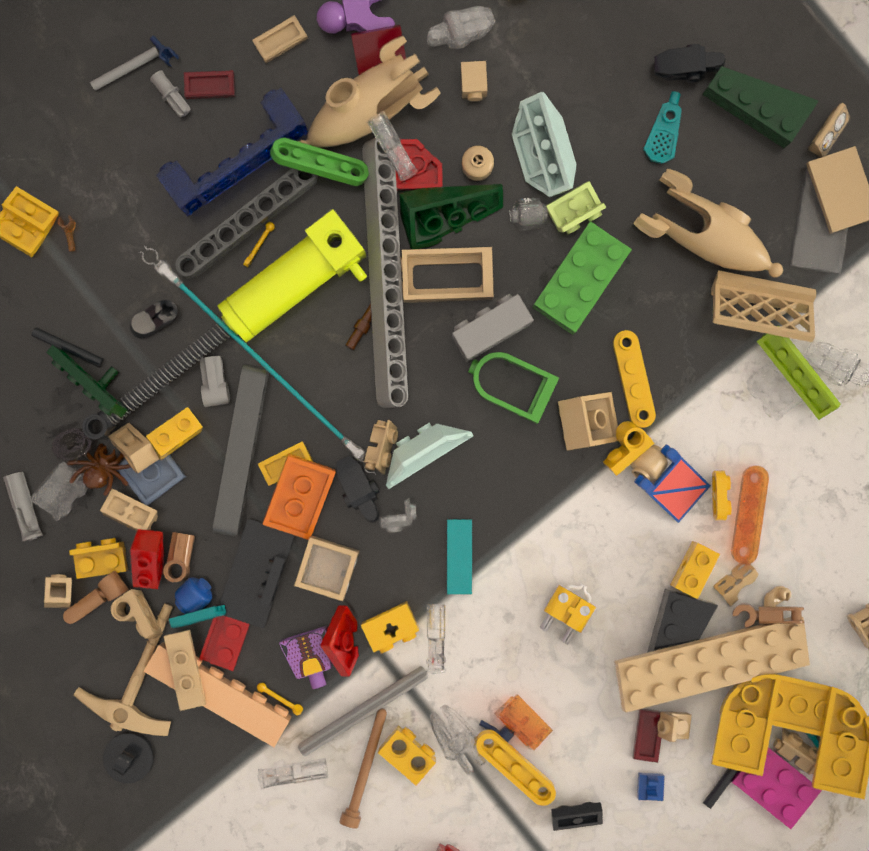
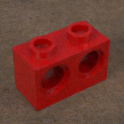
(147, 559)

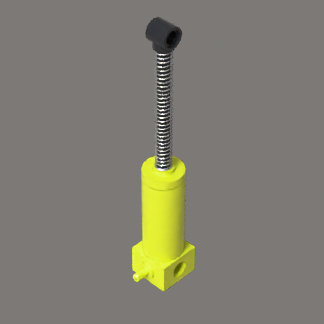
(257, 304)

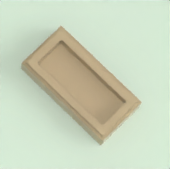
(280, 39)

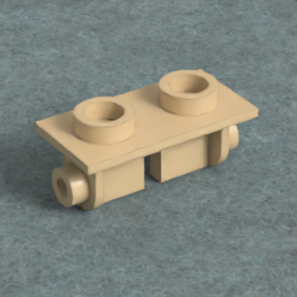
(385, 436)
(793, 745)

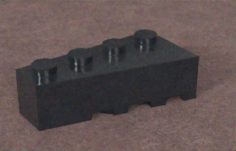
(680, 620)

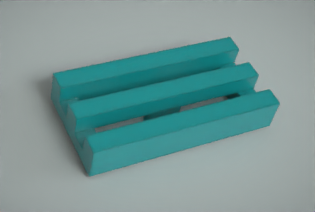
(198, 616)

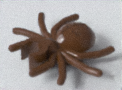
(100, 470)

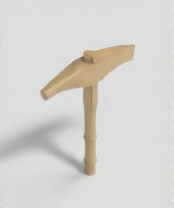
(123, 712)

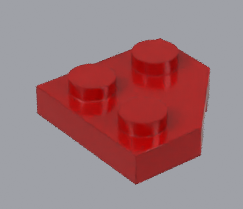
(428, 167)
(339, 641)

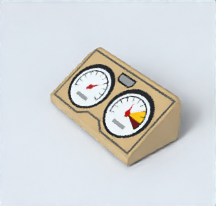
(830, 131)

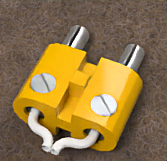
(569, 609)

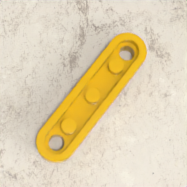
(634, 378)
(515, 767)

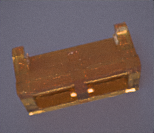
(523, 722)

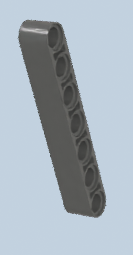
(241, 232)
(240, 450)

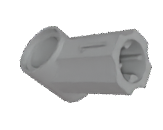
(214, 388)

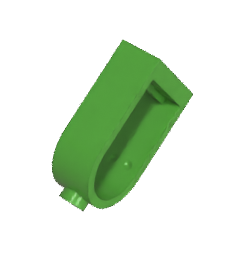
(542, 395)

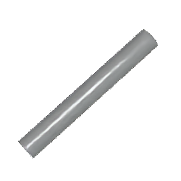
(124, 68)

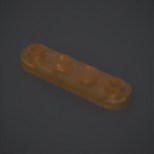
(750, 515)

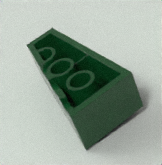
(761, 105)

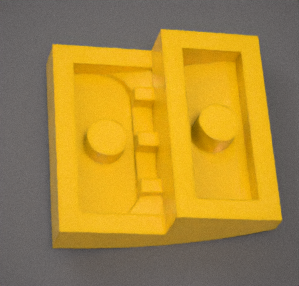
(25, 221)

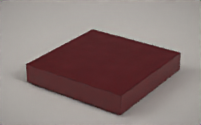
(369, 43)

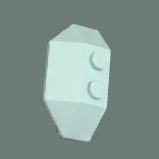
(543, 146)
(423, 449)

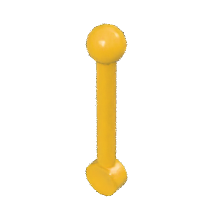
(269, 227)
(296, 709)

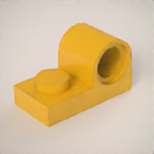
(630, 450)

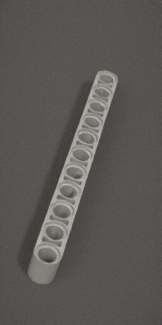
(379, 282)

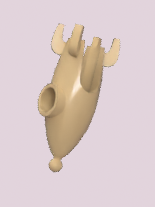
(356, 100)
(725, 233)

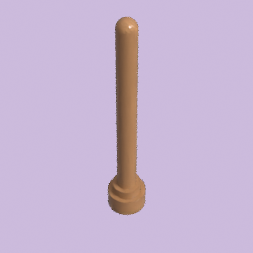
(351, 817)

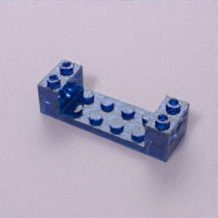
(193, 196)

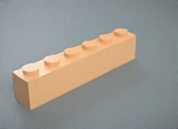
(228, 699)

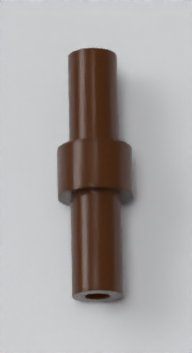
(361, 327)

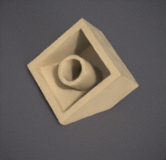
(588, 420)

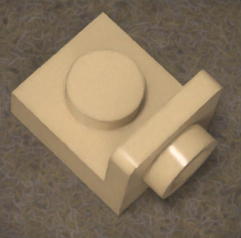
(674, 725)

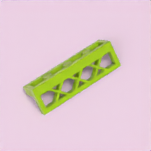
(799, 374)

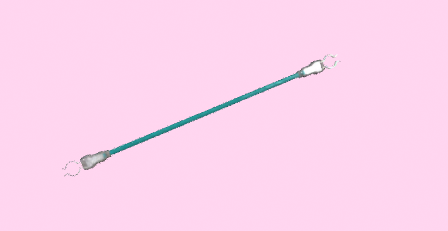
(166, 271)

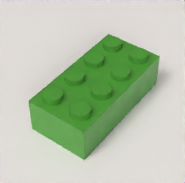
(581, 278)

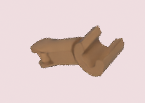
(109, 589)
(769, 615)

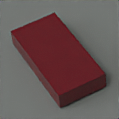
(209, 84)
(646, 741)

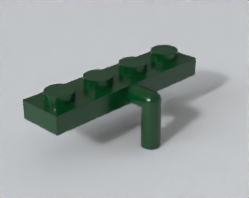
(92, 388)

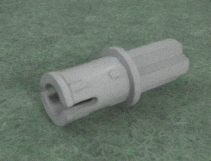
(170, 93)

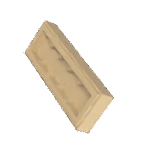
(185, 670)

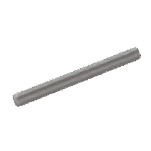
(363, 711)

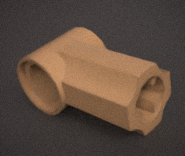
(179, 553)

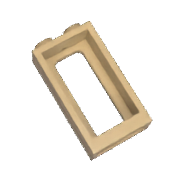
(416, 257)

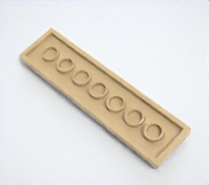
(710, 664)

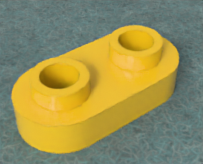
(720, 504)

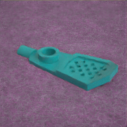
(665, 127)

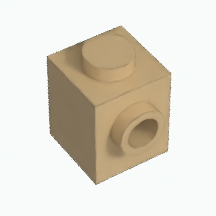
(57, 591)

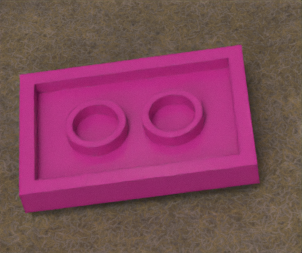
(780, 789)

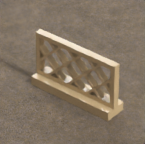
(765, 295)

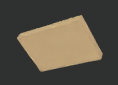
(841, 189)

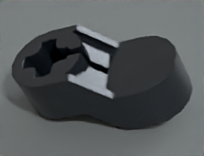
(143, 323)

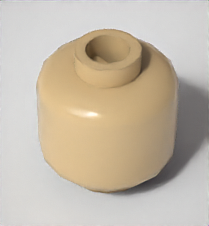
(474, 170)
(650, 464)

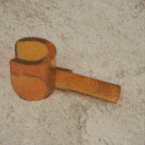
(68, 231)

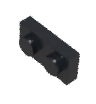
(577, 816)

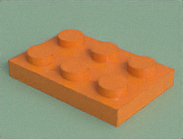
(299, 496)

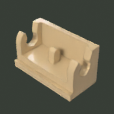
(128, 511)

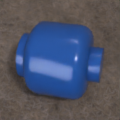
(193, 595)

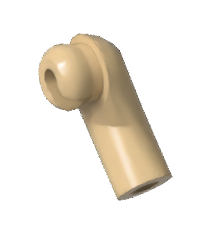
(776, 596)

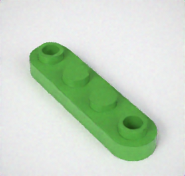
(319, 161)

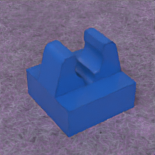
(650, 786)

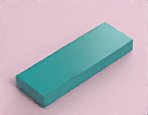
(459, 556)

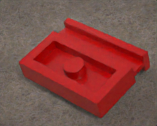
(224, 642)

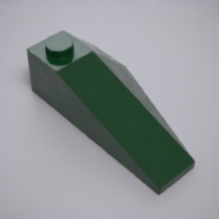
(438, 211)

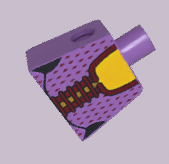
(307, 656)

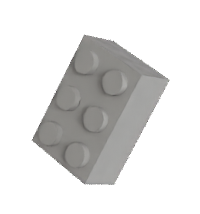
(491, 327)

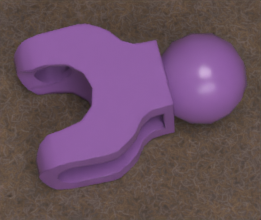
(351, 14)

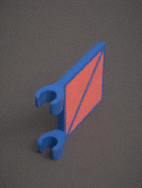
(677, 487)

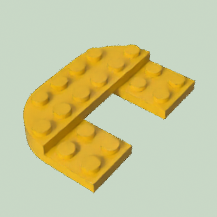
(799, 706)

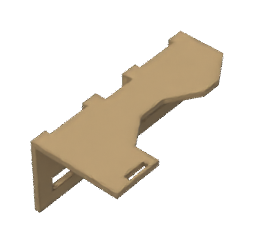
(731, 595)

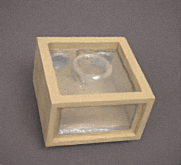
(327, 568)

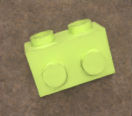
(575, 207)

